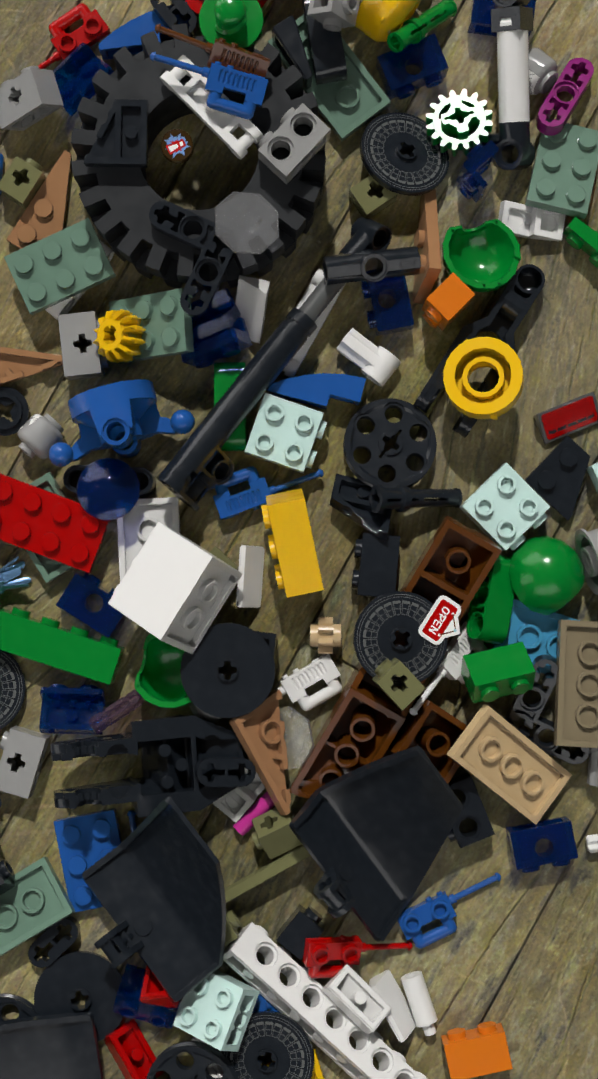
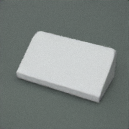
(252, 304)
(250, 583)
(357, 999)
(400, 1016)

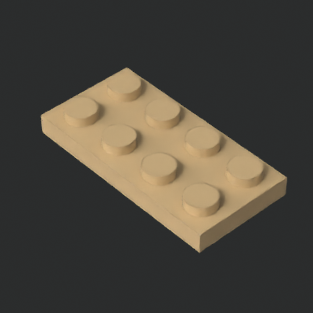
(509, 764)

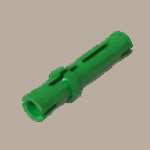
(404, 36)

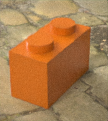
(447, 302)
(476, 1051)

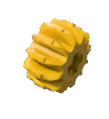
(119, 336)

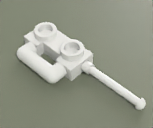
(451, 663)
(296, 683)

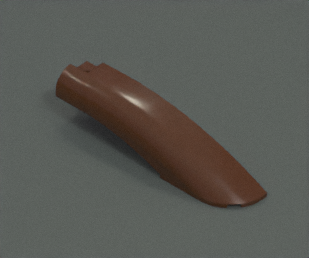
(364, 716)

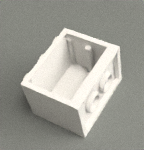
(174, 588)

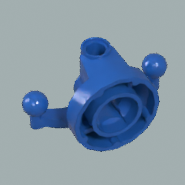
(115, 412)

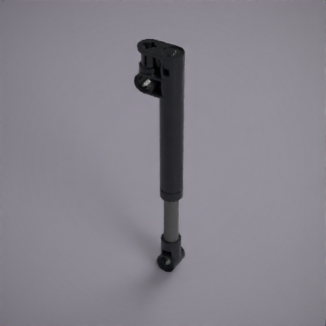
(200, 461)

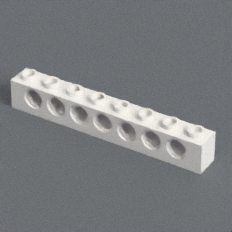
(289, 1001)

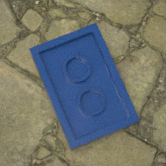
(81, 844)

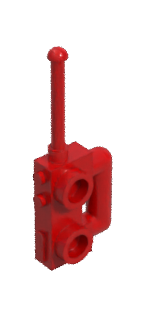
(90, 32)
(343, 948)

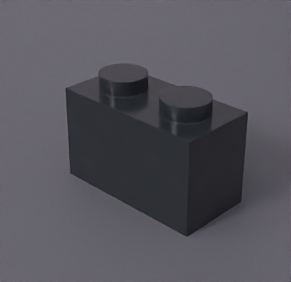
(377, 565)

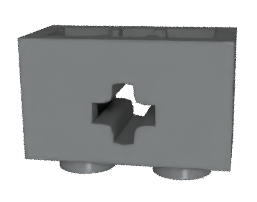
(28, 98)
(72, 331)
(32, 747)

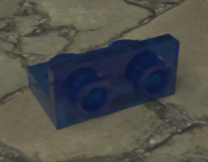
(75, 76)

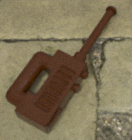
(225, 53)

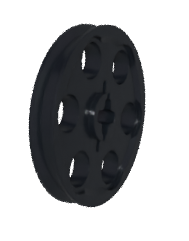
(385, 431)
(203, 1056)

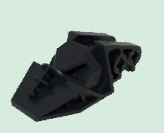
(168, 757)

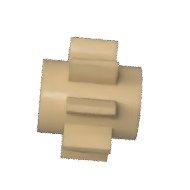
(325, 635)

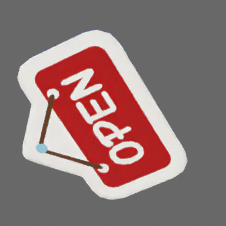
(441, 621)

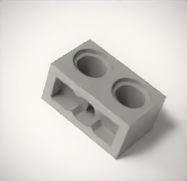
(300, 147)

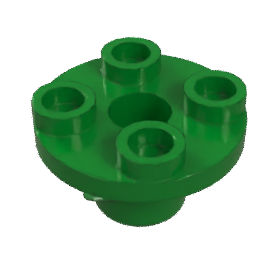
(233, 20)

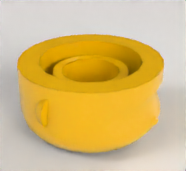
(384, 17)
(476, 354)

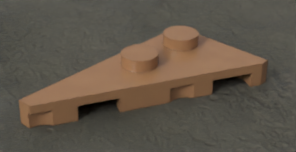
(428, 246)
(19, 364)

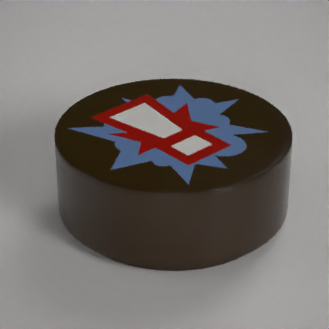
(177, 146)

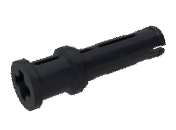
(403, 498)

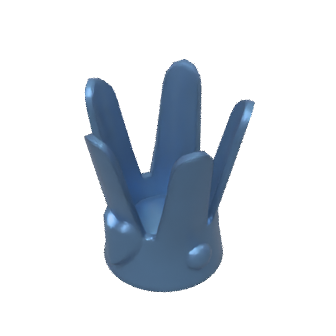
(8, 573)

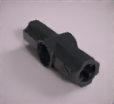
(351, 266)

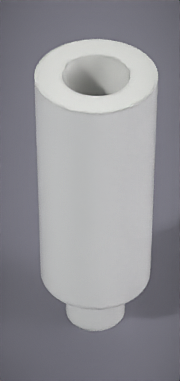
(420, 1001)

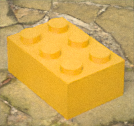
(292, 543)

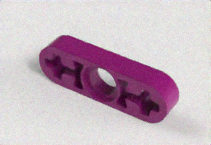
(564, 108)

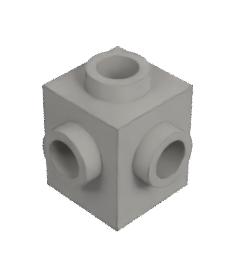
(334, 13)

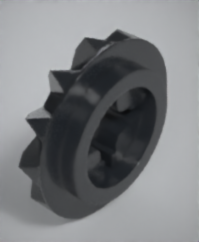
(19, 413)

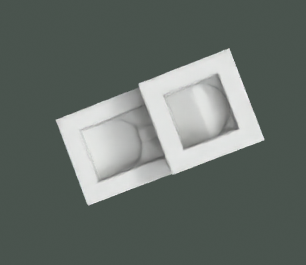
(532, 221)
(240, 799)

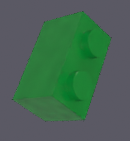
(498, 672)

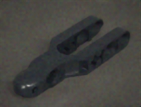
(502, 322)

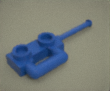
(225, 78)
(231, 506)
(436, 908)

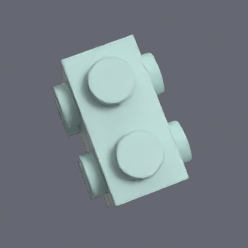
(285, 433)
(505, 508)
(217, 1011)

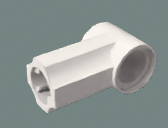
(374, 361)

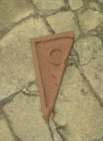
(48, 207)
(264, 743)

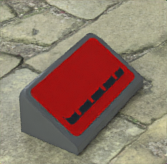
(567, 417)

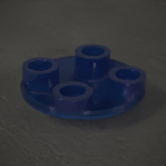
(108, 489)

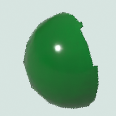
(482, 255)
(546, 574)
(160, 674)

